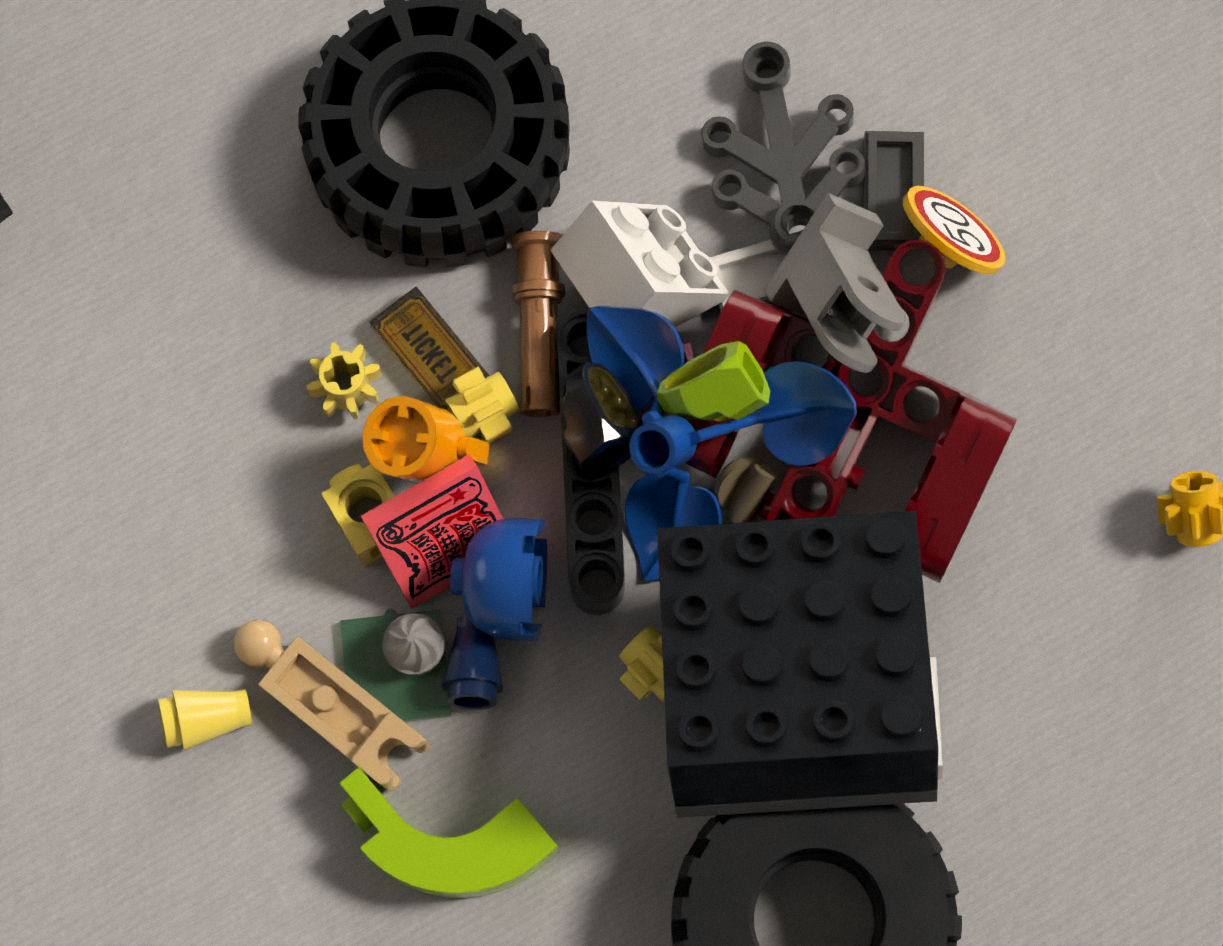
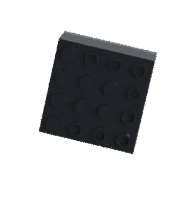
(796, 665)

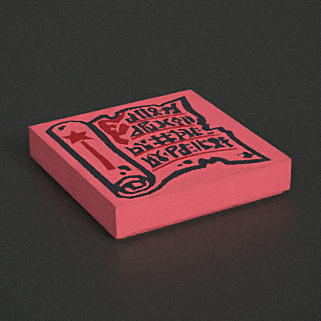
(430, 527)

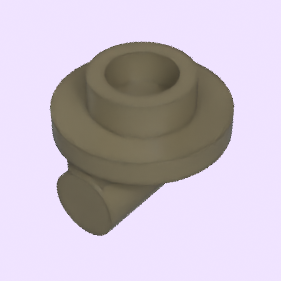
(744, 487)

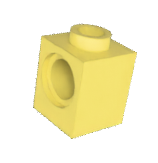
(348, 488)

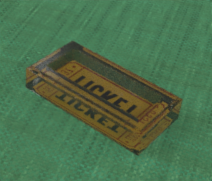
(424, 345)

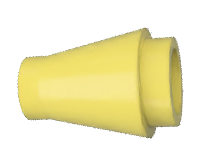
(201, 716)

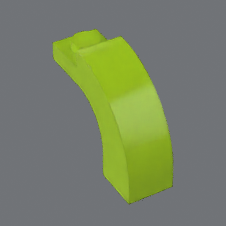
(450, 867)

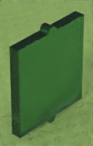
(405, 695)

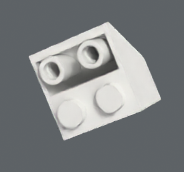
(638, 260)

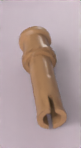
(538, 296)

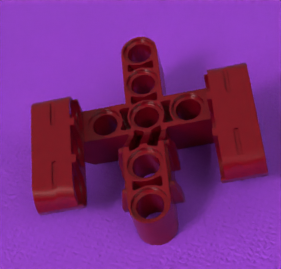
(965, 429)

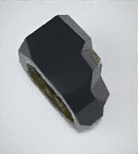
(598, 418)

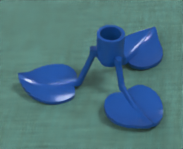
(801, 426)

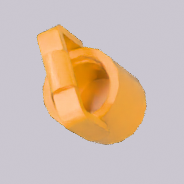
(417, 439)

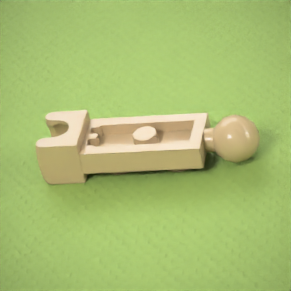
(328, 700)

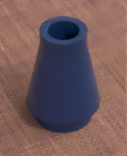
(472, 669)

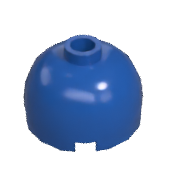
(504, 578)

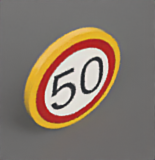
(953, 230)

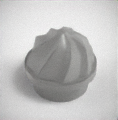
(413, 644)

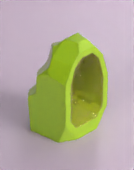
(716, 385)

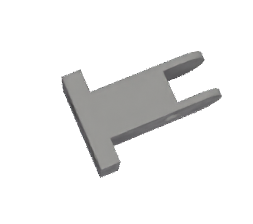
(837, 282)

